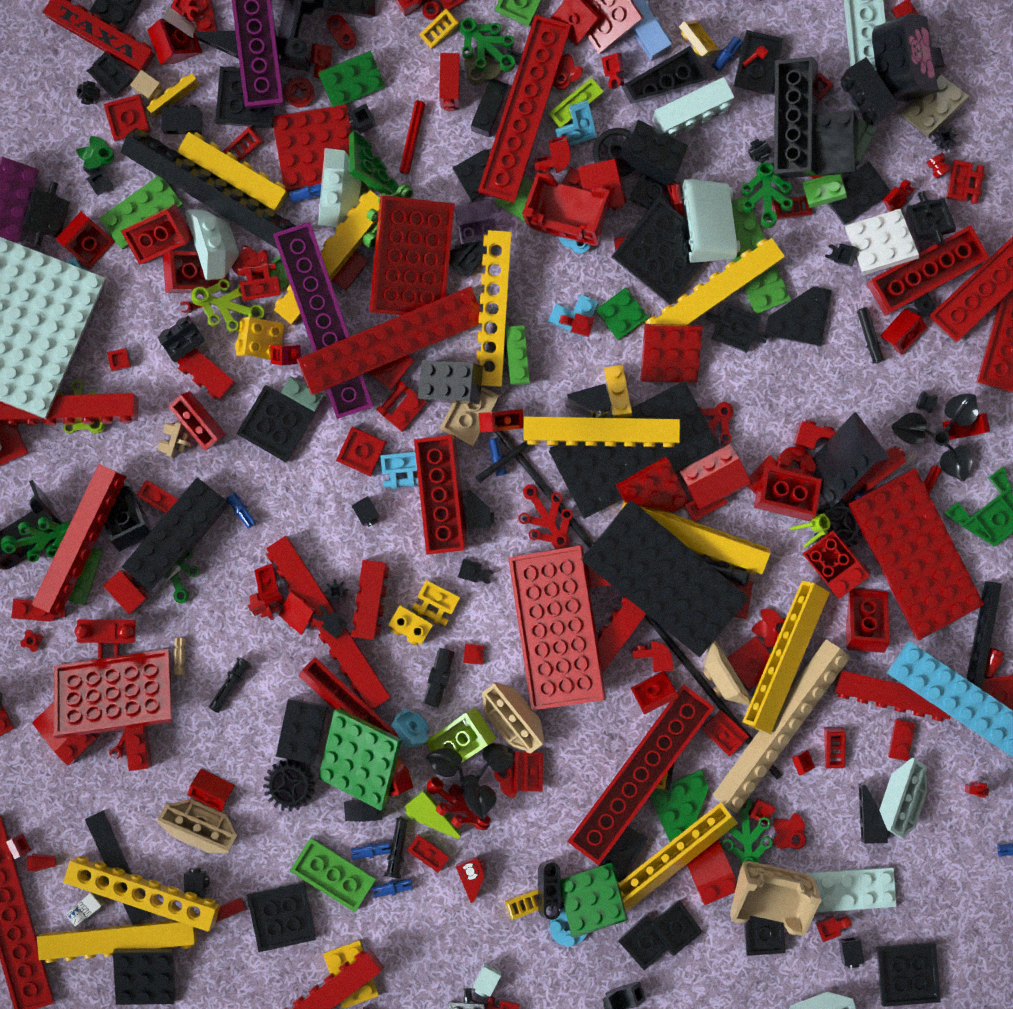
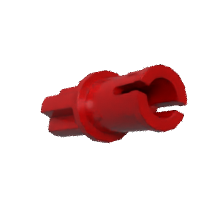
(676, 198)

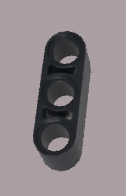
(554, 898)

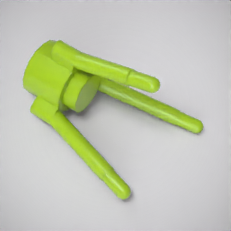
(819, 523)

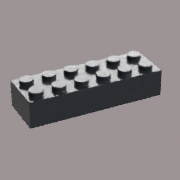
(795, 117)
(175, 535)

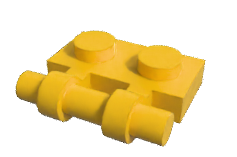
(437, 597)

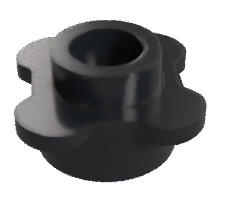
(924, 310)

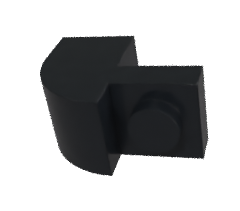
(624, 997)

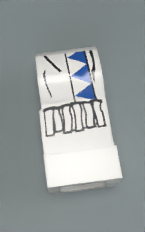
(85, 908)

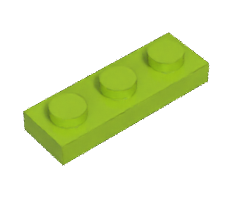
(588, 91)

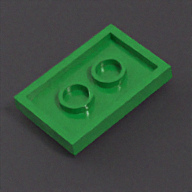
(351, 79)

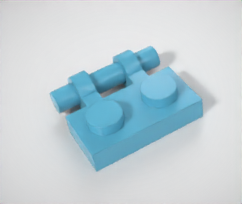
(399, 463)

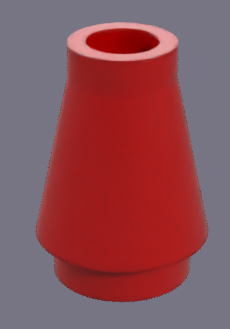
(994, 661)
(39, 862)

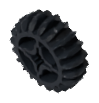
(843, 516)
(286, 776)

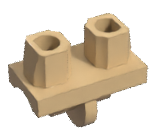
(175, 431)

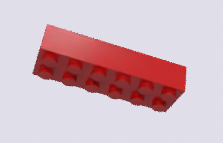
(932, 269)
(441, 494)

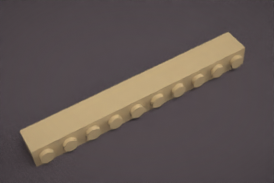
(767, 747)

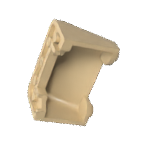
(775, 896)

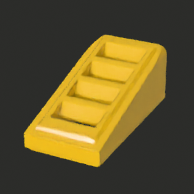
(444, 33)
(517, 899)

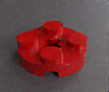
(798, 455)

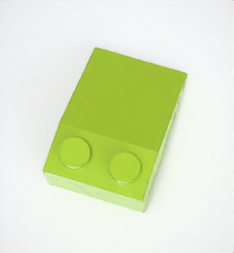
(464, 735)
(423, 809)

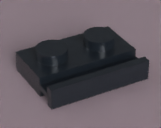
(109, 75)

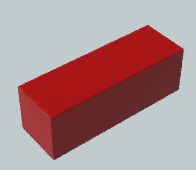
(231, 909)

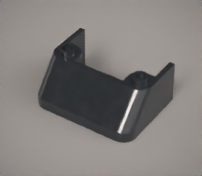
(41, 508)

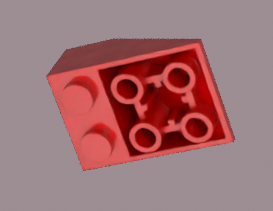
(837, 564)

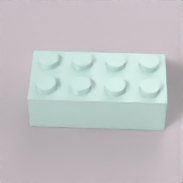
(693, 108)

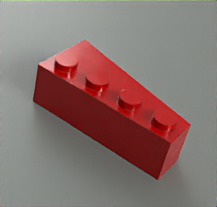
(369, 600)

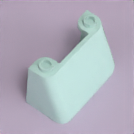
(710, 220)

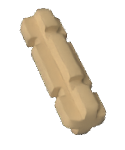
(179, 656)

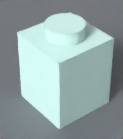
(486, 980)

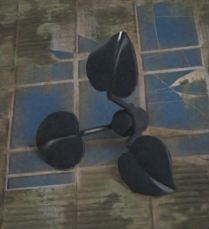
(963, 411)
(478, 798)

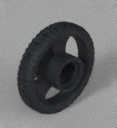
(606, 138)

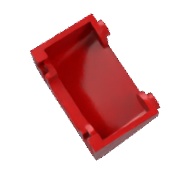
(566, 210)

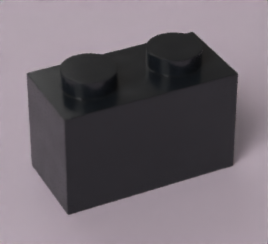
(181, 119)

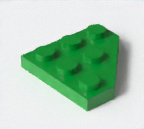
(368, 167)
(681, 804)

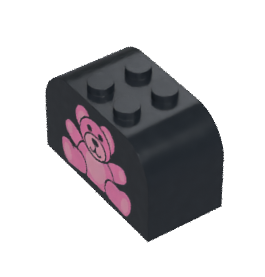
(905, 57)

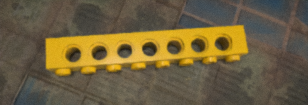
(503, 240)
(77, 877)

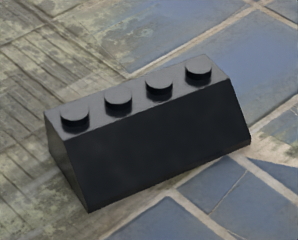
(590, 402)

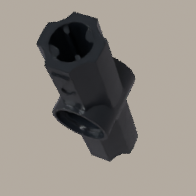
(438, 677)

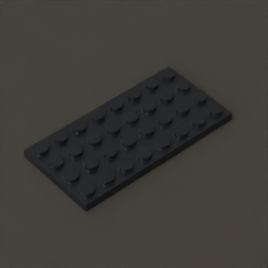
(595, 470)
(664, 578)

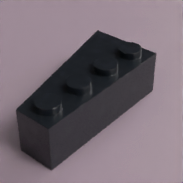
(667, 77)

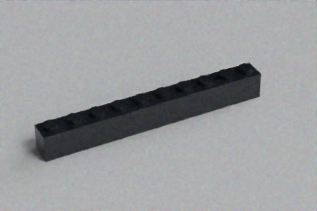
(204, 186)

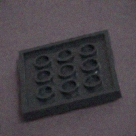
(659, 251)

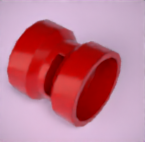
(939, 165)

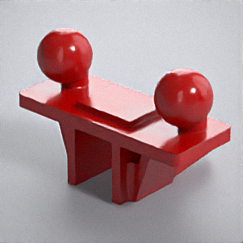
(105, 631)

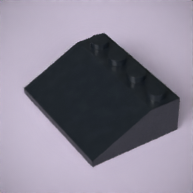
(848, 461)

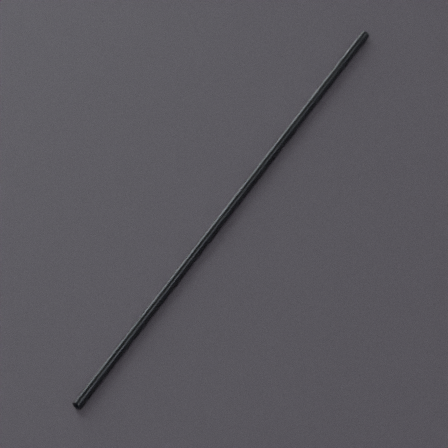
(658, 628)

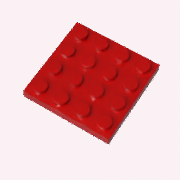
(303, 140)

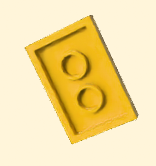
(337, 957)

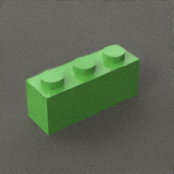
(517, 355)

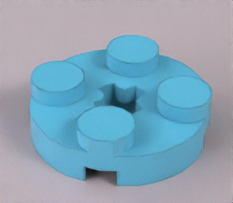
(403, 724)
(559, 934)

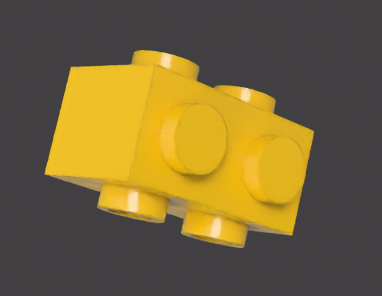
(412, 622)

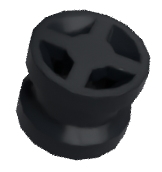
(926, 402)

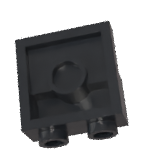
(116, 11)
(181, 338)

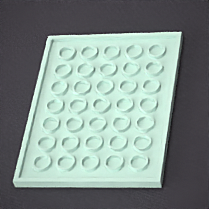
(40, 323)

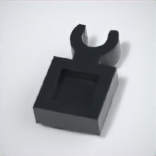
(98, 180)
(843, 255)
(471, 571)
(332, 623)

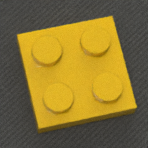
(701, 41)

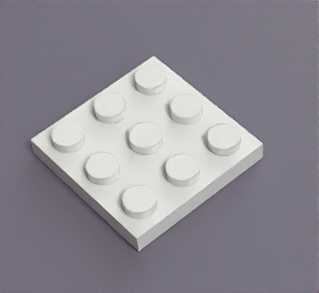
(882, 242)

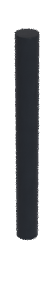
(501, 462)

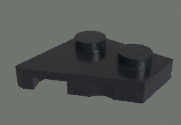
(467, 257)

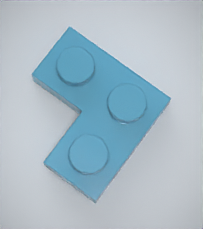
(582, 126)
(584, 306)

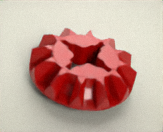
(303, 84)

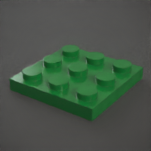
(593, 900)

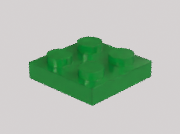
(621, 313)

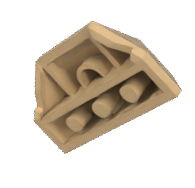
(723, 676)
(513, 717)
(198, 826)

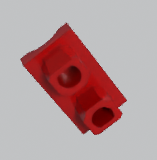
(266, 607)

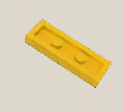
(173, 94)
(618, 391)

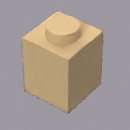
(146, 86)

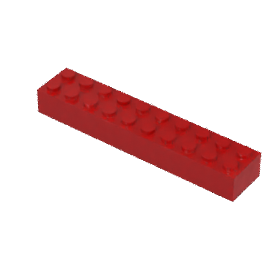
(640, 774)

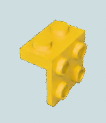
(256, 337)

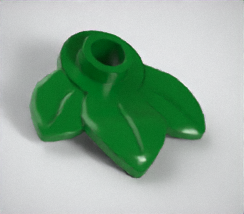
(93, 154)

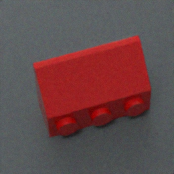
(714, 477)
(788, 493)

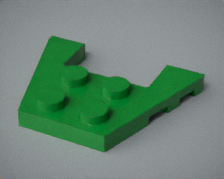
(994, 519)

